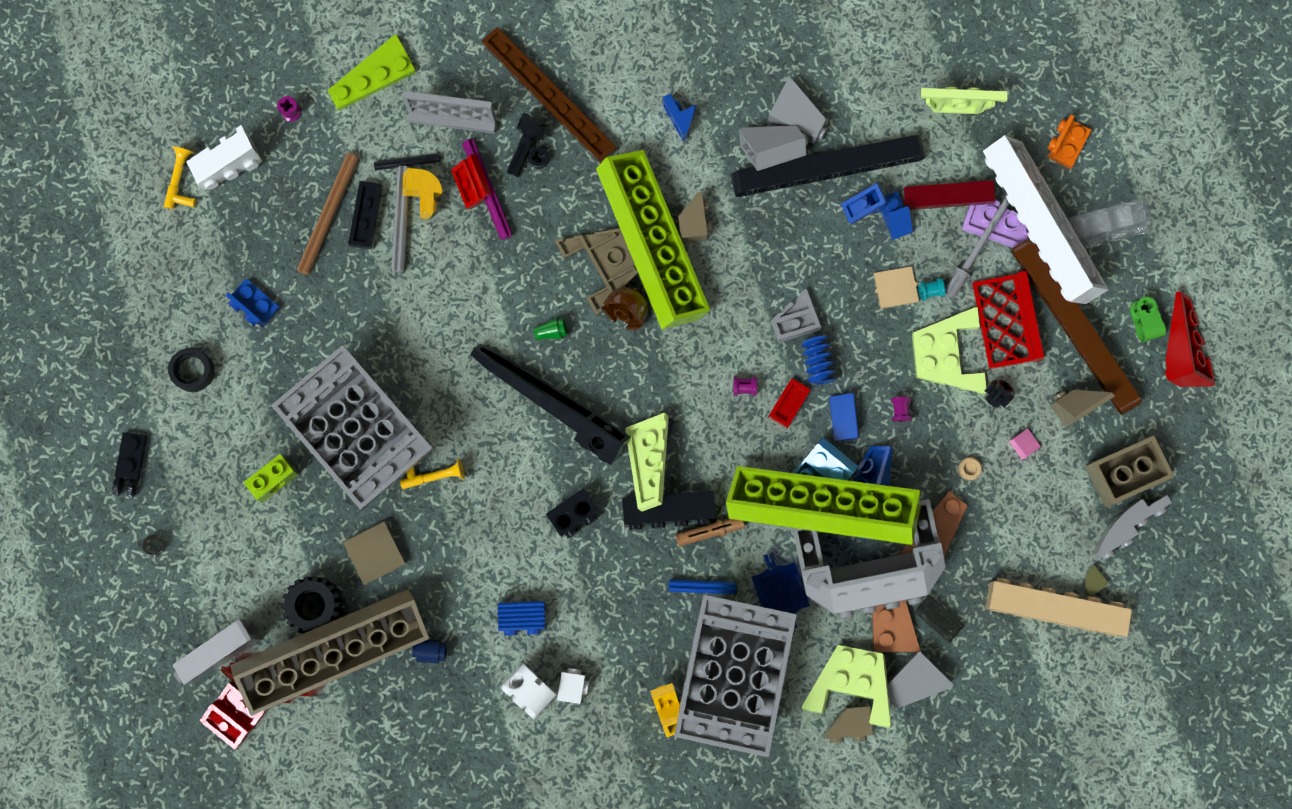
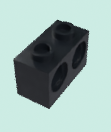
(569, 509)

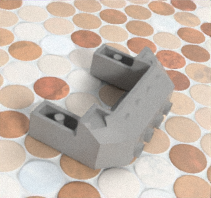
(873, 582)

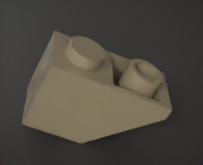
(692, 220)
(850, 723)

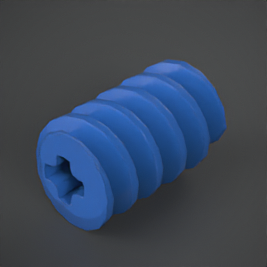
(818, 360)

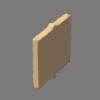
(896, 287)

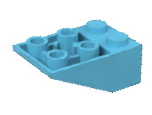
(827, 462)

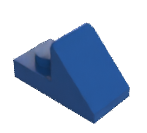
(681, 120)
(863, 204)
(896, 216)

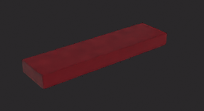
(949, 195)

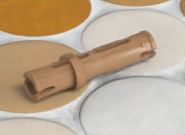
(684, 539)

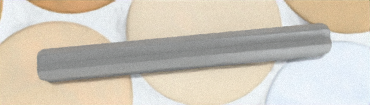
(400, 225)

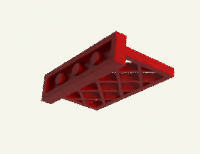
(1026, 313)

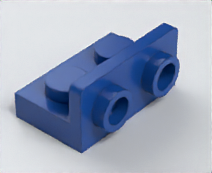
(253, 302)

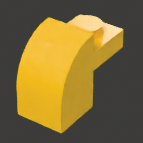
(423, 185)
(667, 707)

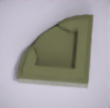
(1094, 581)

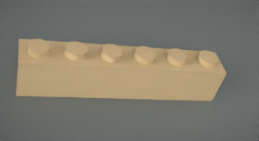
(1057, 608)

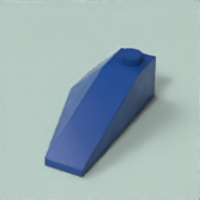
(875, 467)

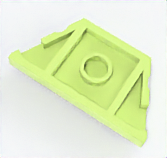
(961, 101)

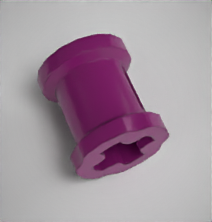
(293, 113)
(744, 385)
(901, 409)

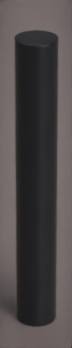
(408, 161)

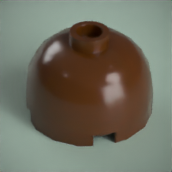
(628, 306)

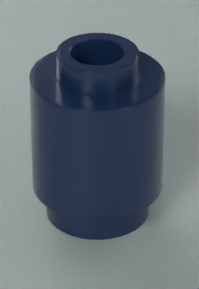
(430, 651)

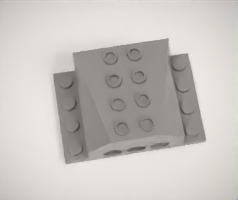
(352, 427)
(735, 675)

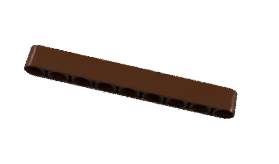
(1077, 328)

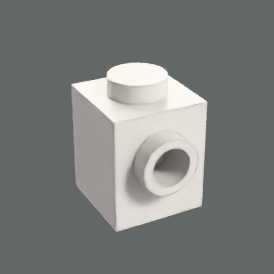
(572, 686)

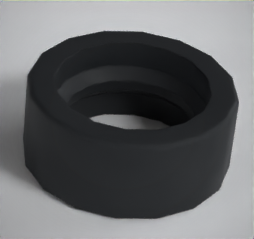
(179, 357)

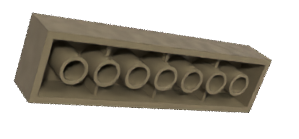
(329, 652)

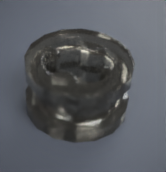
(150, 539)

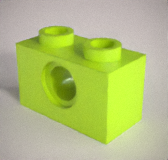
(271, 478)

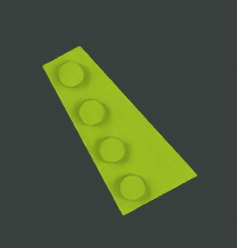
(376, 72)

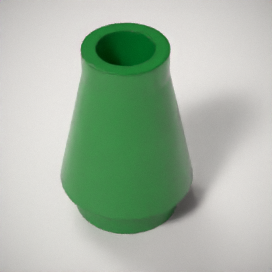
(551, 330)

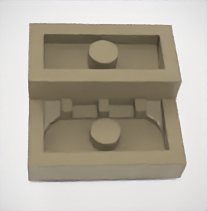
(374, 552)

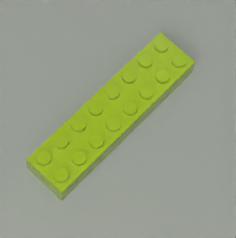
(652, 239)
(824, 504)

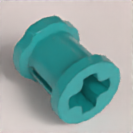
(931, 289)

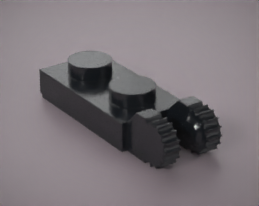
(129, 463)

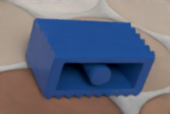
(521, 616)

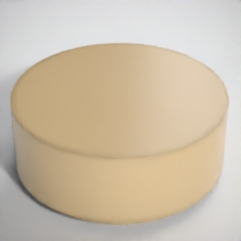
(969, 468)

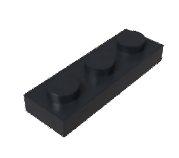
(365, 215)

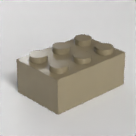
(1129, 471)

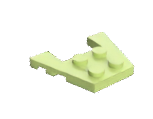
(938, 353)
(855, 674)

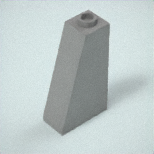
(216, 651)

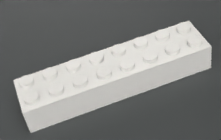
(1045, 221)

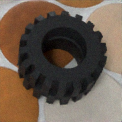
(299, 591)

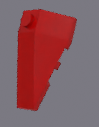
(1184, 353)

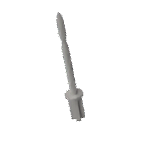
(961, 274)

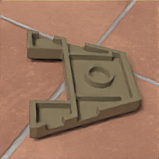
(610, 257)

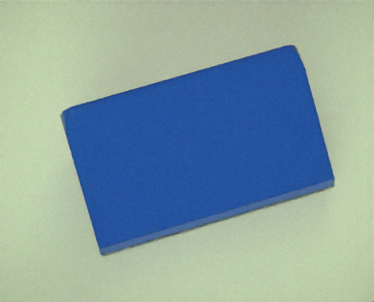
(843, 417)

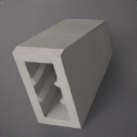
(796, 109)
(772, 144)
(915, 681)

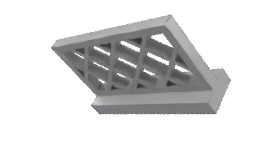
(450, 112)

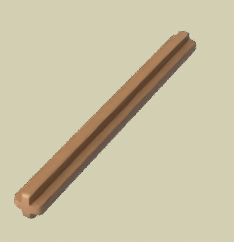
(327, 214)

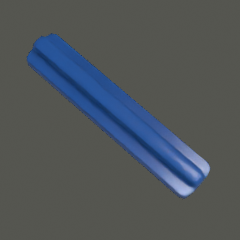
(702, 586)

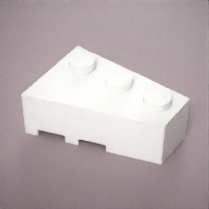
(224, 160)

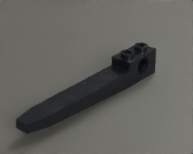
(580, 418)

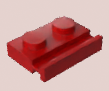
(471, 181)

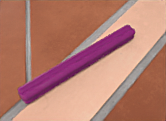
(492, 200)

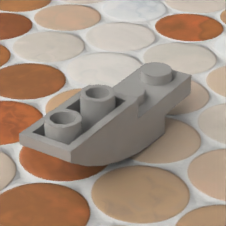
(1122, 528)

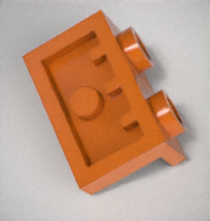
(1068, 143)

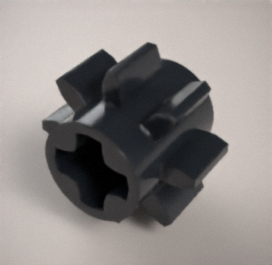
(999, 393)

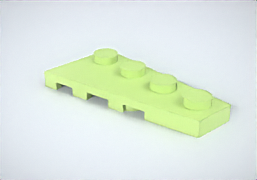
(648, 459)

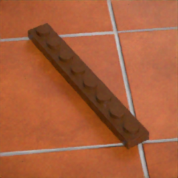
(548, 95)

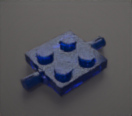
(780, 587)

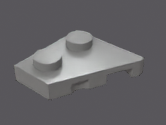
(796, 319)

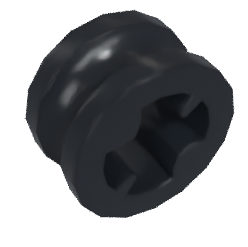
(536, 150)

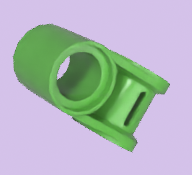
(1148, 321)

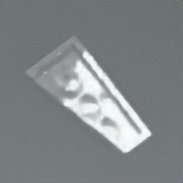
(1112, 223)

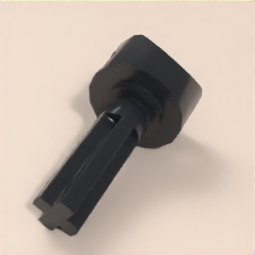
(530, 132)

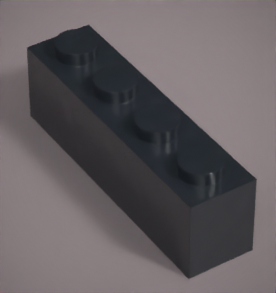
(676, 509)

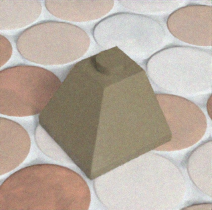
(1077, 404)

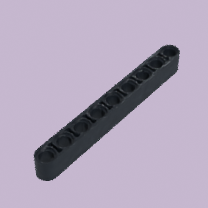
(828, 165)

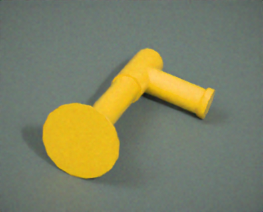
(171, 196)
(414, 480)

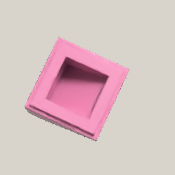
(1024, 444)

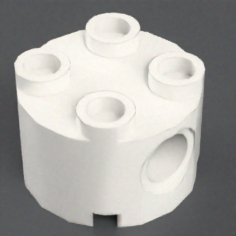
(528, 691)

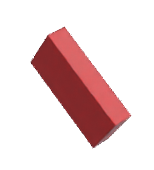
(789, 403)

